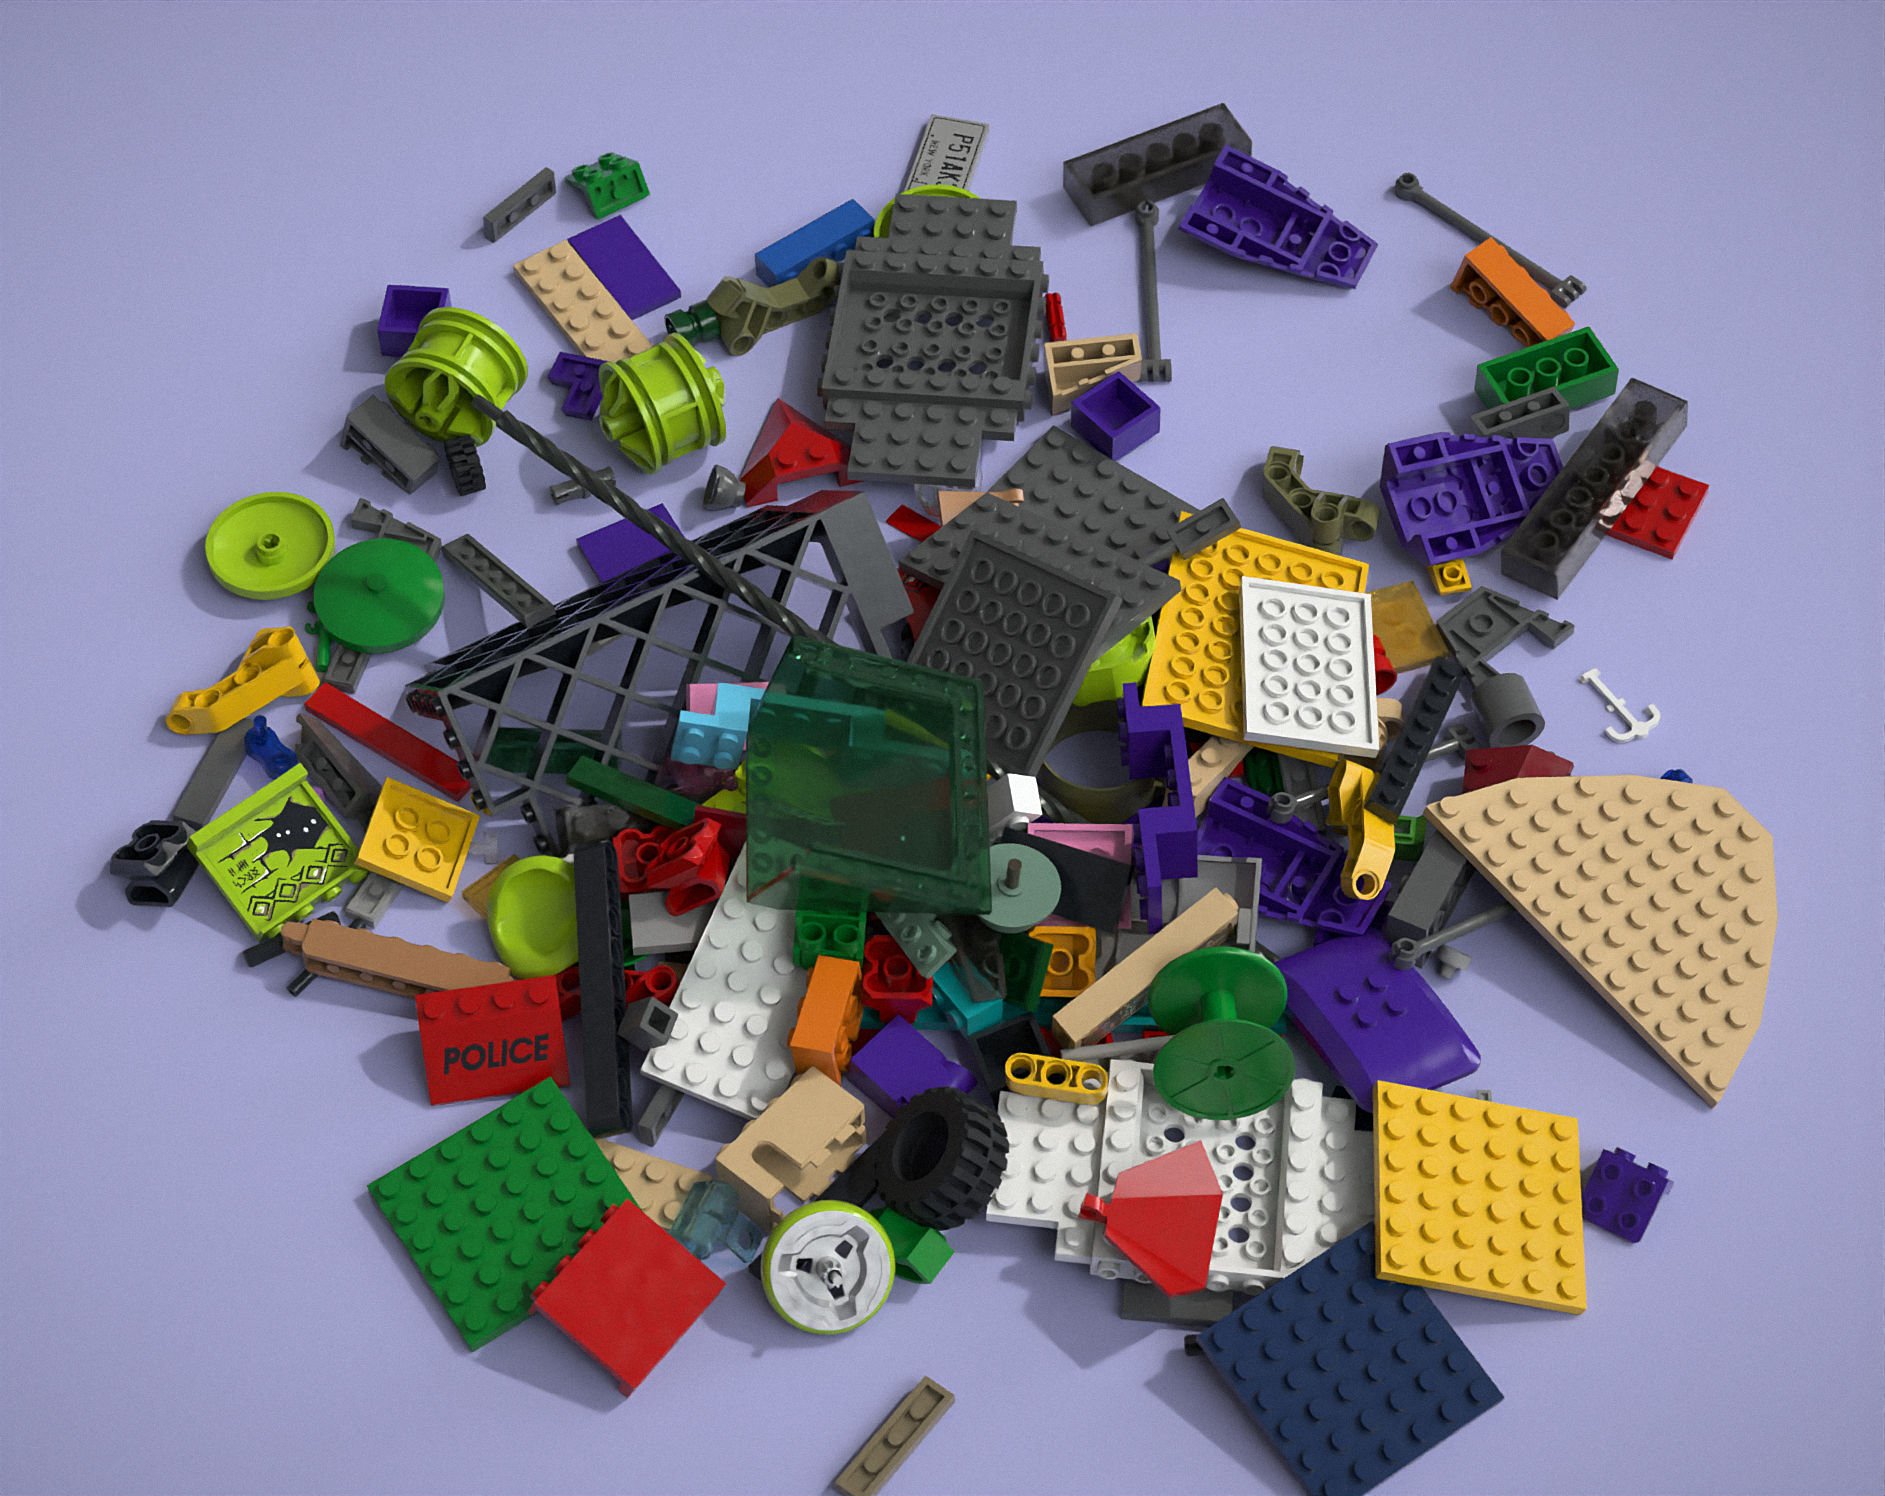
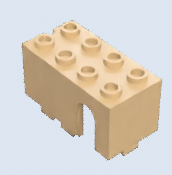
(793, 1146)

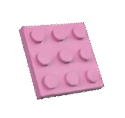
(1102, 839)

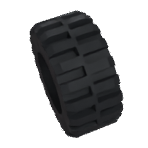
(971, 1165)

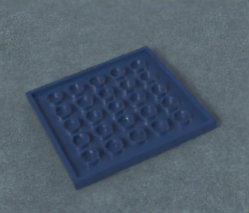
(1348, 1370)

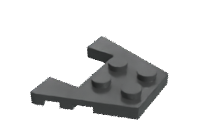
(382, 522)
(1489, 623)

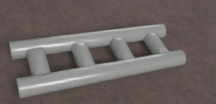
(1138, 1050)

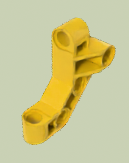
(270, 669)
(1368, 835)

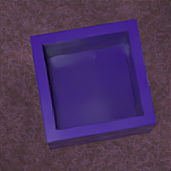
(403, 313)
(1115, 416)

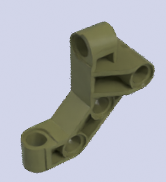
(750, 310)
(1315, 516)

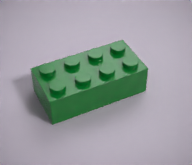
(1570, 362)

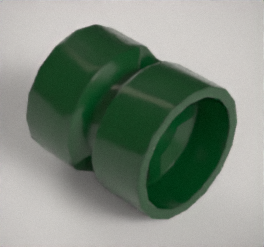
(696, 324)

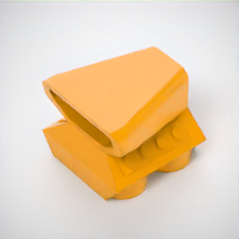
(1071, 961)

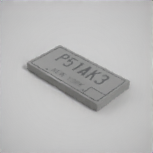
(948, 153)

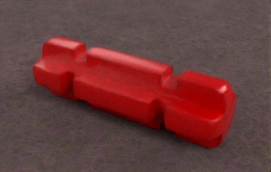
(1055, 317)

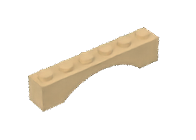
(1209, 766)

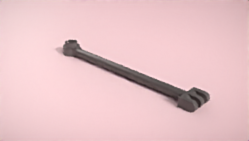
(1563, 292)
(1155, 364)
(1286, 805)
(1411, 950)

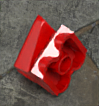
(634, 854)
(691, 866)
(893, 981)

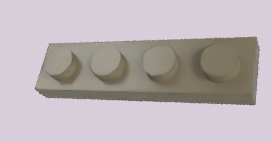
(896, 1440)

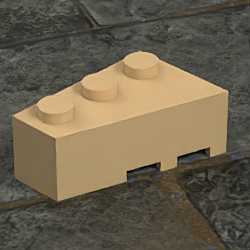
(1081, 364)

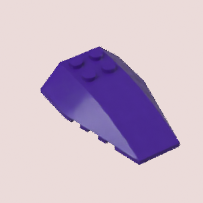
(1268, 221)
(1464, 491)
(1298, 863)

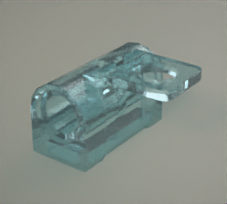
(710, 1219)

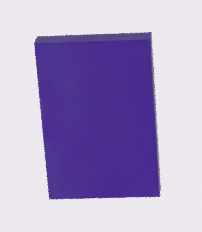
(622, 546)

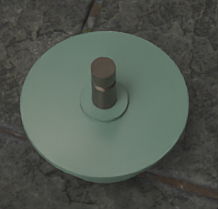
(1022, 888)

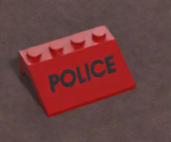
(492, 1039)

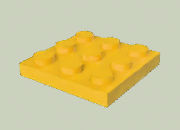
(417, 839)

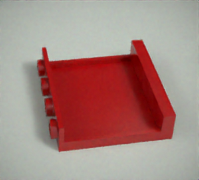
(627, 1294)

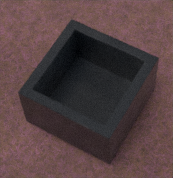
(998, 1043)

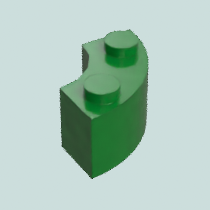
(917, 1249)

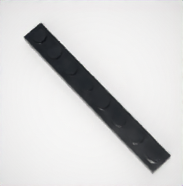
(1414, 740)

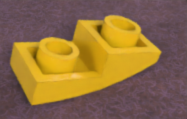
(1450, 577)

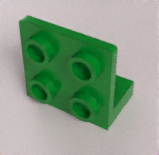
(610, 183)

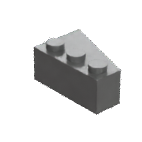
(390, 445)

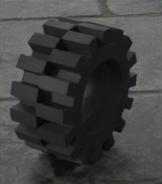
(465, 465)

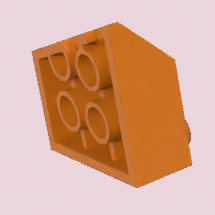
(828, 1018)

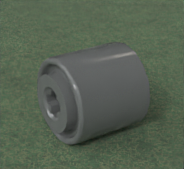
(1507, 711)

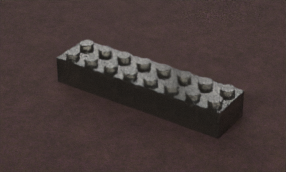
(1594, 488)

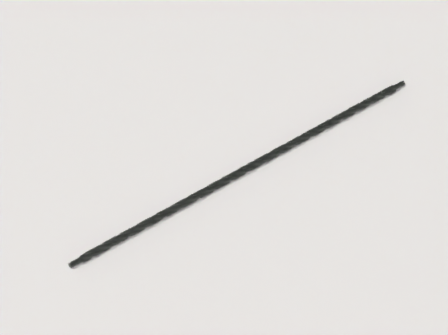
(718, 572)

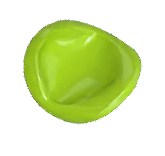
(534, 916)

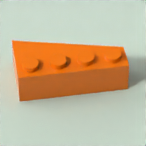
(1510, 295)

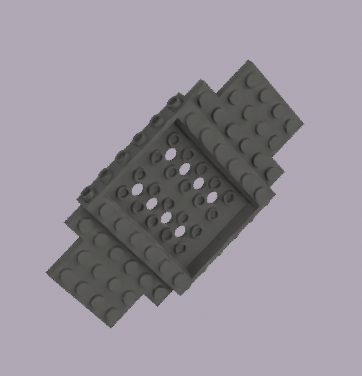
(940, 263)

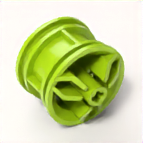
(449, 365)
(662, 403)

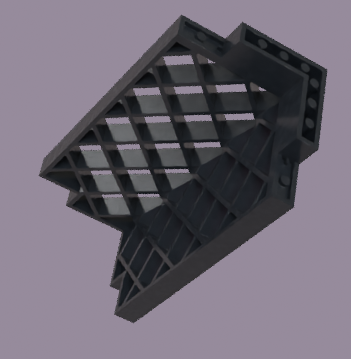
(633, 607)

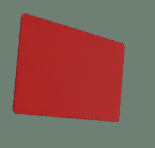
(913, 523)

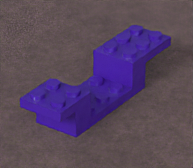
(1164, 834)

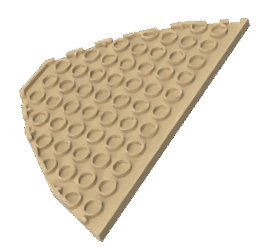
(1646, 893)

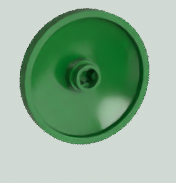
(379, 596)

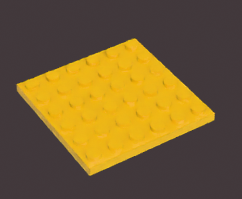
(1478, 1198)

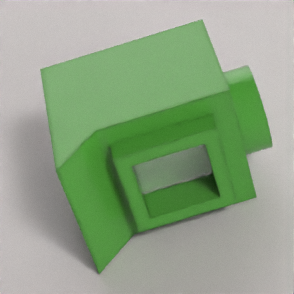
(1409, 837)

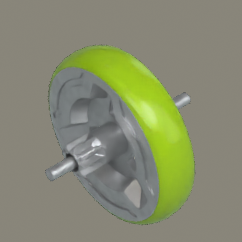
(814, 1233)

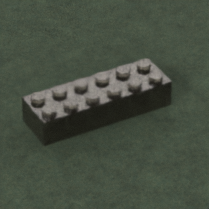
(1152, 164)

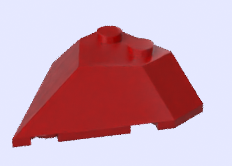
(792, 450)

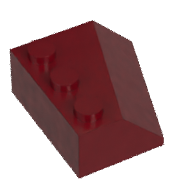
(1500, 764)

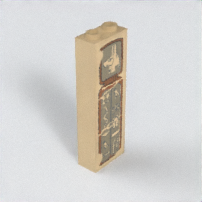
(1127, 985)

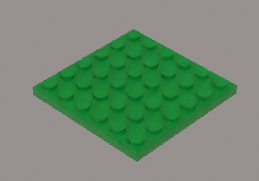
(500, 1208)

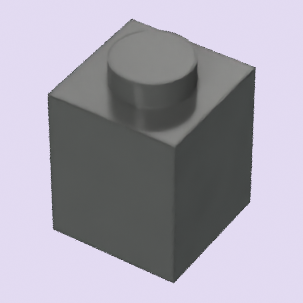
(647, 1023)

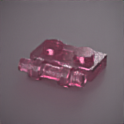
(699, 777)

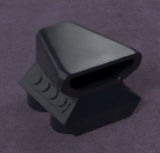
(156, 863)

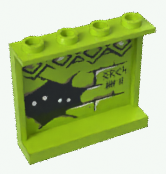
(277, 854)

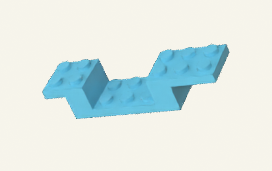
(721, 735)

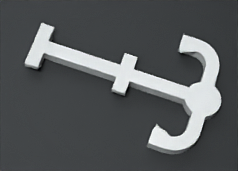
(1638, 729)

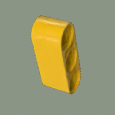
(1042, 1067)

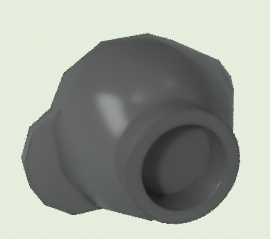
(723, 490)

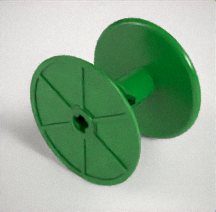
(1222, 1047)

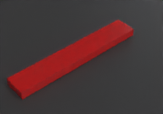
(388, 740)

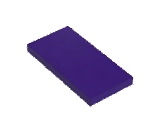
(625, 267)

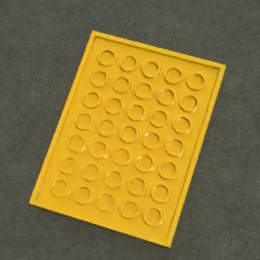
(1200, 628)

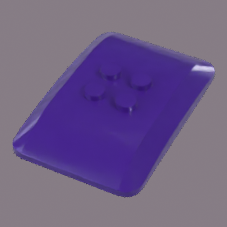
(1374, 1018)

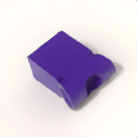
(901, 1065)

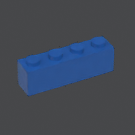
(824, 237)

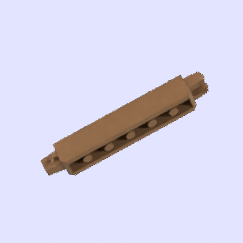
(385, 961)

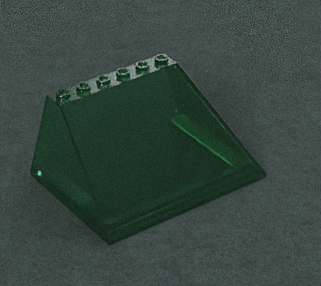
(867, 787)

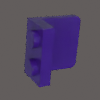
(1623, 1194)

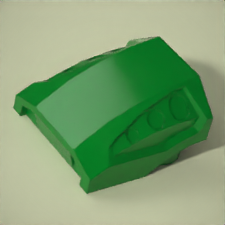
(828, 934)

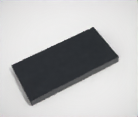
(1090, 883)

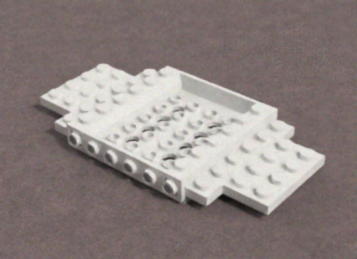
(1304, 1194)

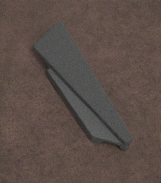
(337, 771)

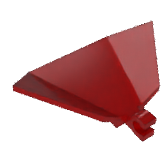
(1164, 1218)

